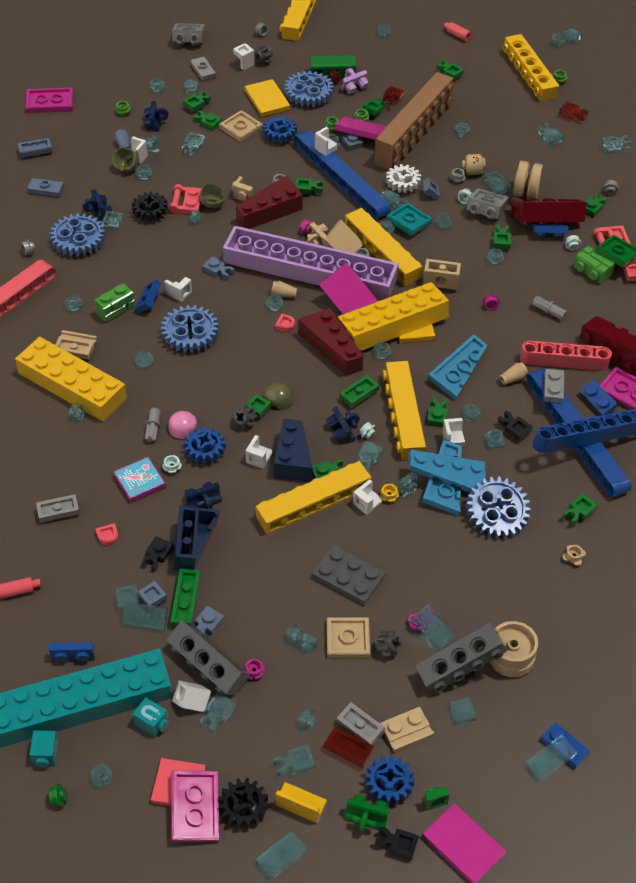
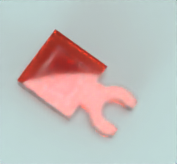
(392, 94)
(572, 110)

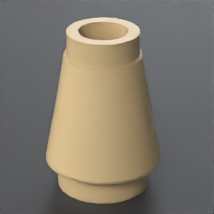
(283, 290)
(514, 373)

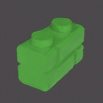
(594, 265)
(114, 302)

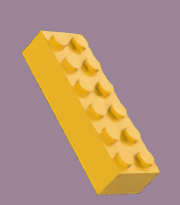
(395, 316)
(71, 378)

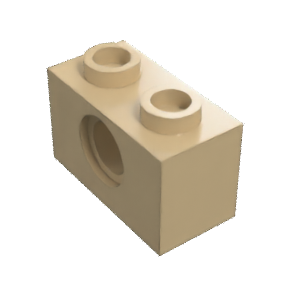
(442, 273)

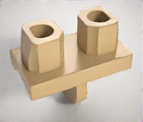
(317, 234)

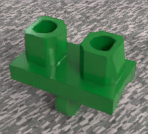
(365, 813)

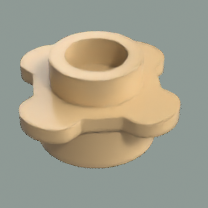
(574, 550)

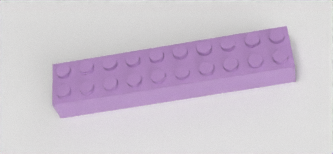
(305, 260)

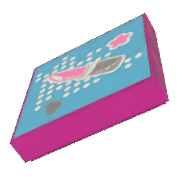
(139, 479)

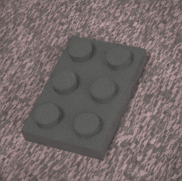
(348, 575)

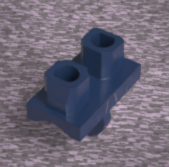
(154, 116)
(96, 205)
(349, 421)
(204, 496)

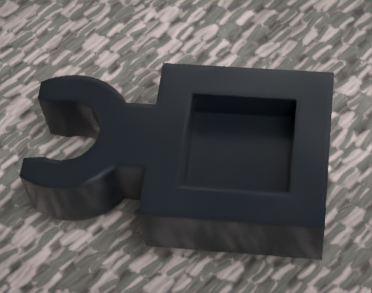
(515, 427)
(157, 551)
(401, 843)

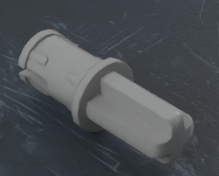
(549, 307)
(152, 424)

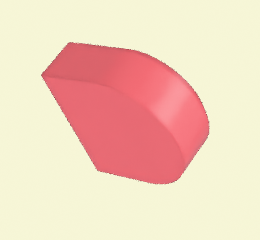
(285, 323)
(107, 534)

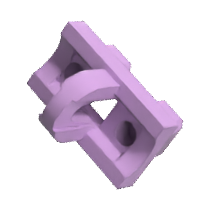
(352, 79)

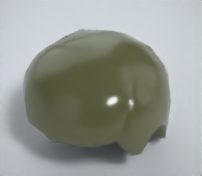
(125, 159)
(212, 195)
(279, 395)

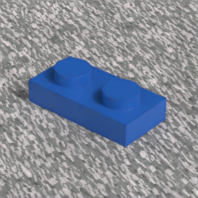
(557, 230)
(147, 297)
(598, 398)
(72, 651)
(556, 731)

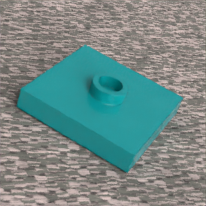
(409, 219)

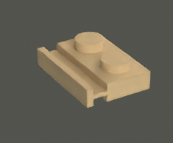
(77, 343)
(407, 730)

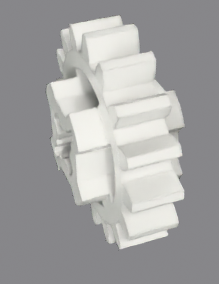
(403, 178)

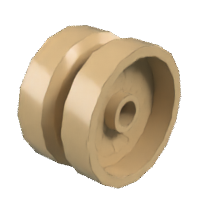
(528, 180)
(521, 647)

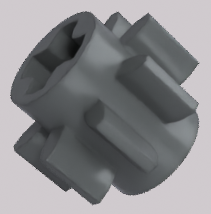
(263, 54)
(244, 416)
(388, 643)

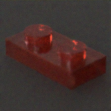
(349, 747)

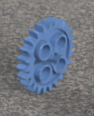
(308, 88)
(77, 234)
(175, 328)
(498, 507)

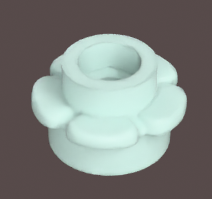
(462, 199)
(573, 242)
(367, 431)
(171, 460)

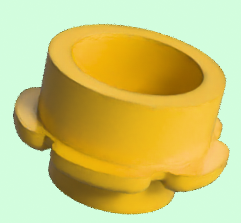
(389, 489)

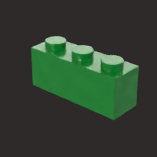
(324, 64)

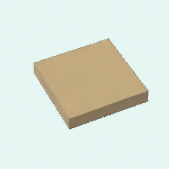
(241, 126)
(342, 238)
(348, 637)

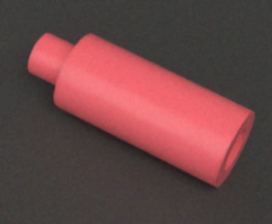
(458, 31)
(18, 587)

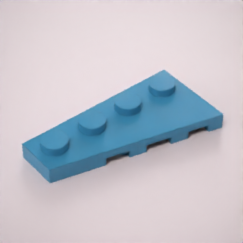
(457, 367)
(449, 469)
(440, 494)

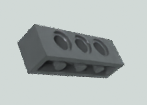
(449, 657)
(234, 674)

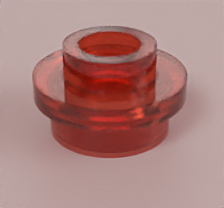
(333, 73)

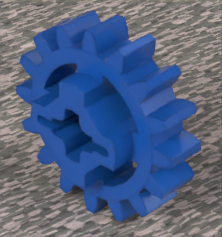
(279, 129)
(206, 445)
(394, 770)

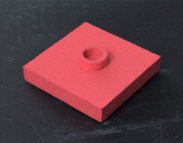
(162, 788)

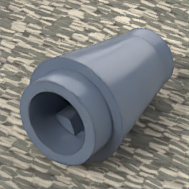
(122, 138)

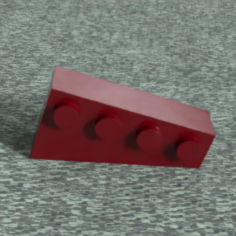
(270, 204)
(548, 210)
(332, 340)
(620, 342)

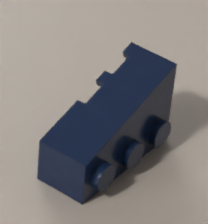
(292, 453)
(192, 535)

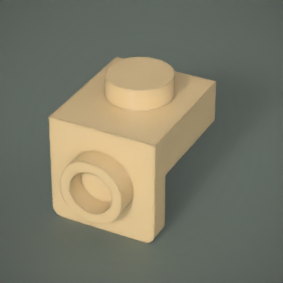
(240, 190)

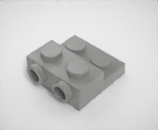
(188, 33)
(487, 203)

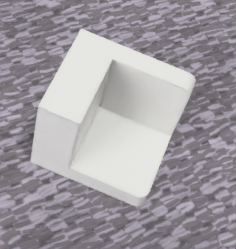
(246, 55)
(323, 143)
(140, 147)
(178, 290)
(453, 431)
(257, 454)
(365, 498)
(191, 696)

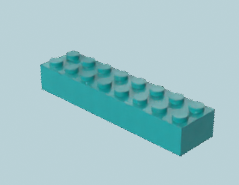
(83, 696)

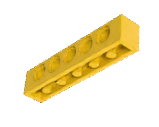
(531, 67)

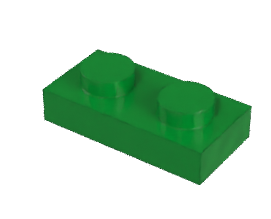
(359, 391)

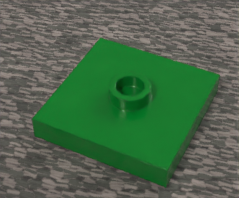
(617, 251)

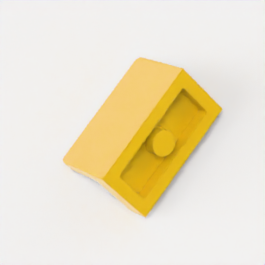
(300, 802)

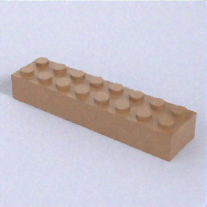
(413, 121)

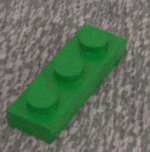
(185, 596)

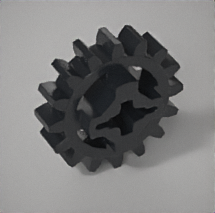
(149, 206)
(247, 812)

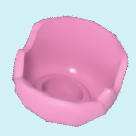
(181, 424)

